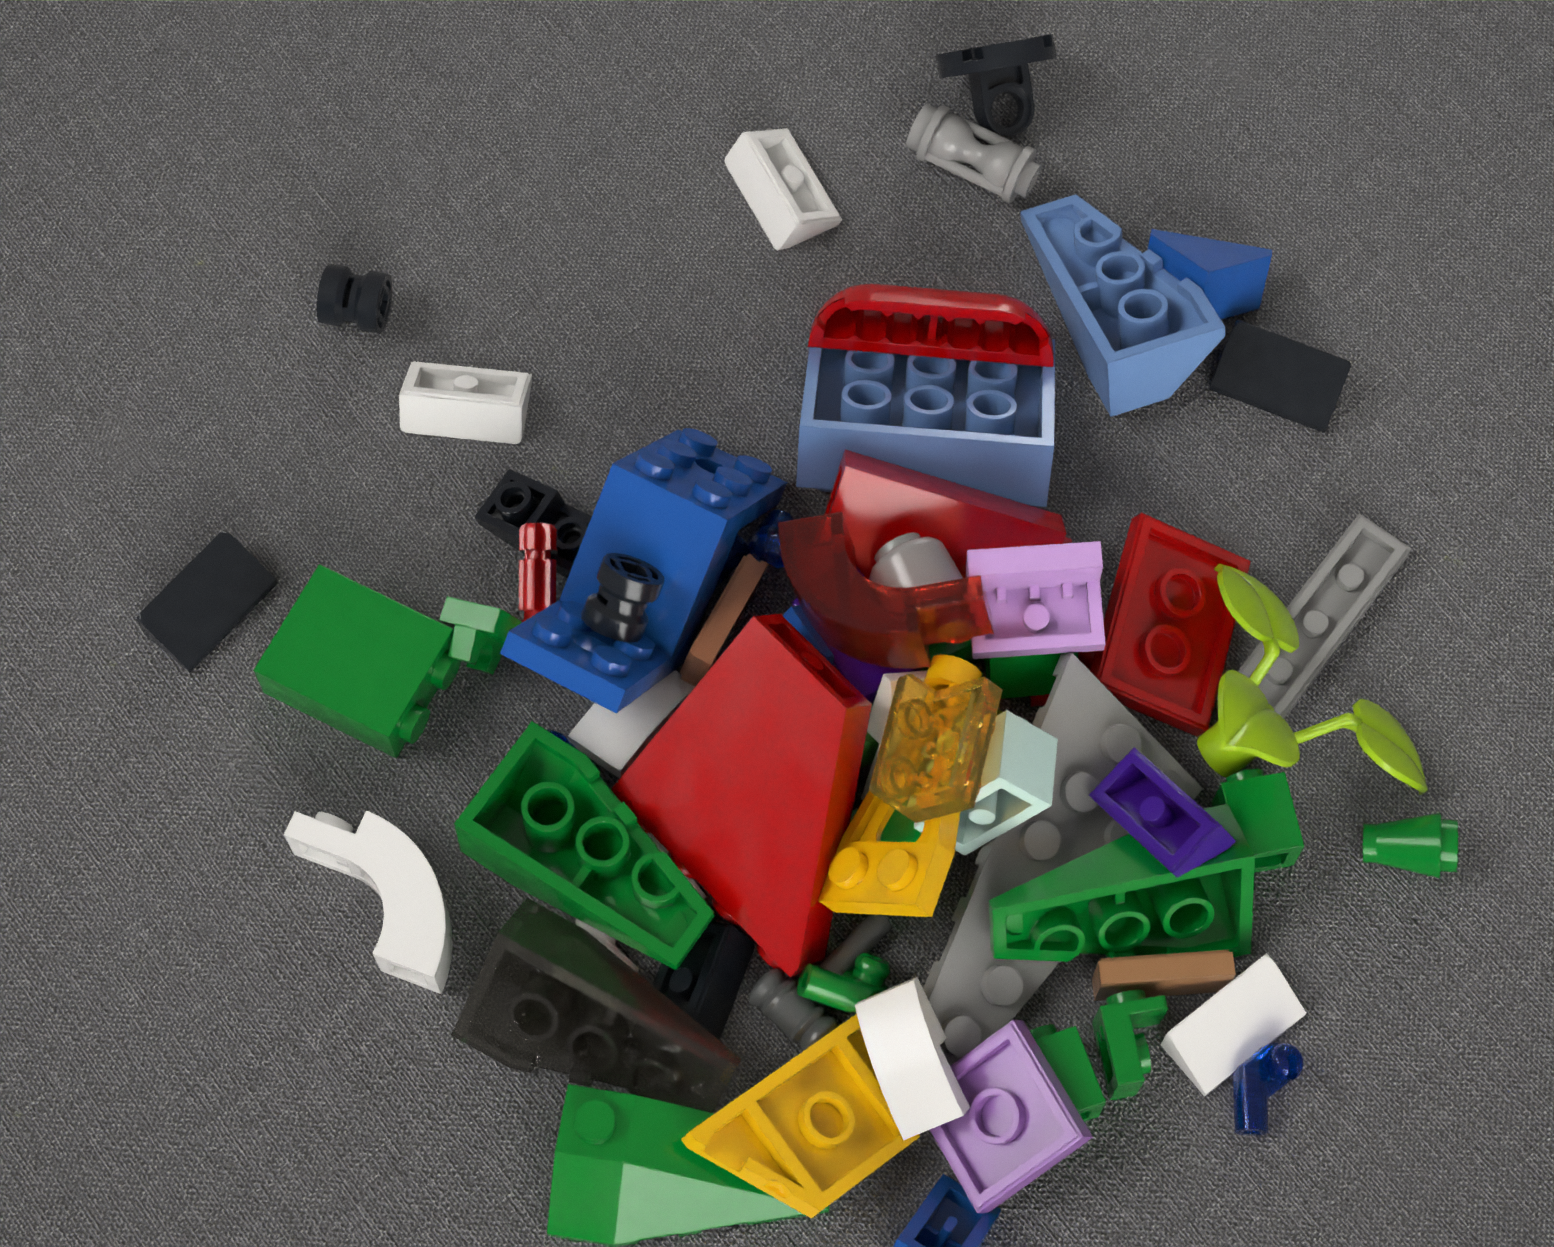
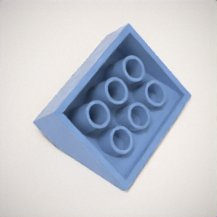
(932, 415)

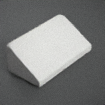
(780, 187)
(464, 402)
(1233, 1025)

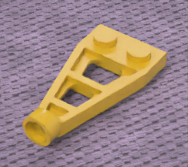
(896, 876)

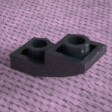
(524, 501)

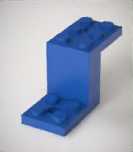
(680, 513)

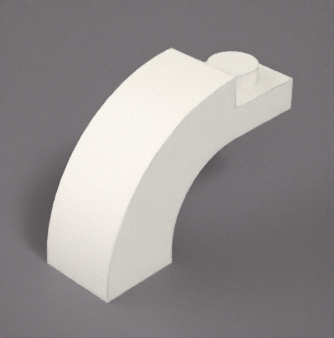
(416, 920)

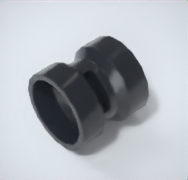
(354, 298)
(622, 597)

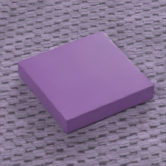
(1015, 1120)

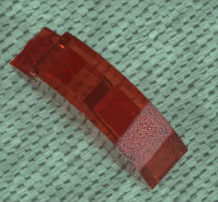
(871, 619)

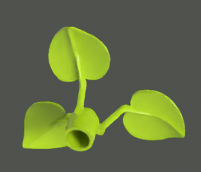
(1251, 726)

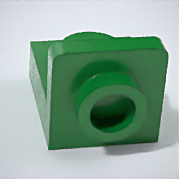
(1121, 1052)

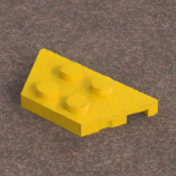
(807, 1126)

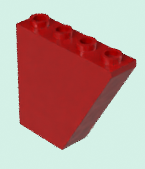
(758, 786)

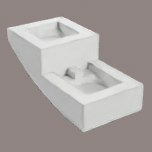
(620, 738)
(908, 1058)

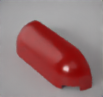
(933, 325)

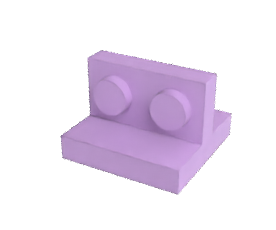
(1040, 599)

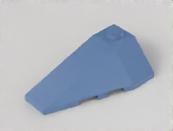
(1125, 313)

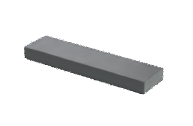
(1329, 609)

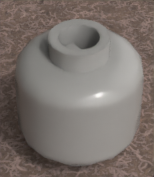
(913, 562)

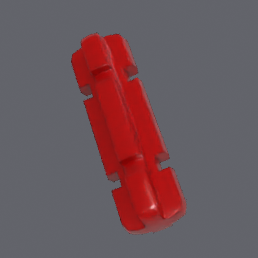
(537, 570)

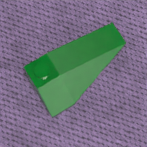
(571, 842)
(1129, 904)
(633, 1179)

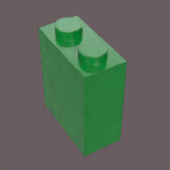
(358, 662)

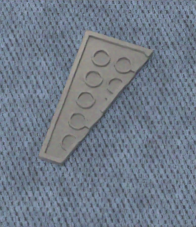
(1094, 732)

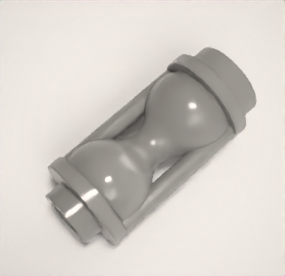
(950, 140)

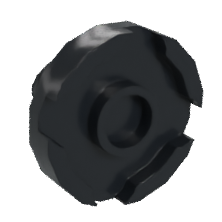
(999, 70)

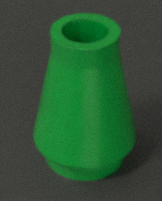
(1413, 844)

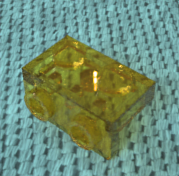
(935, 747)

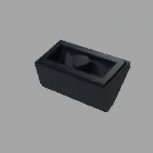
(1280, 375)
(206, 601)
(709, 976)

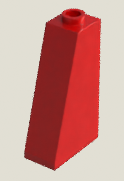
(891, 500)

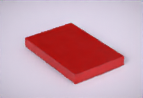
(1167, 625)

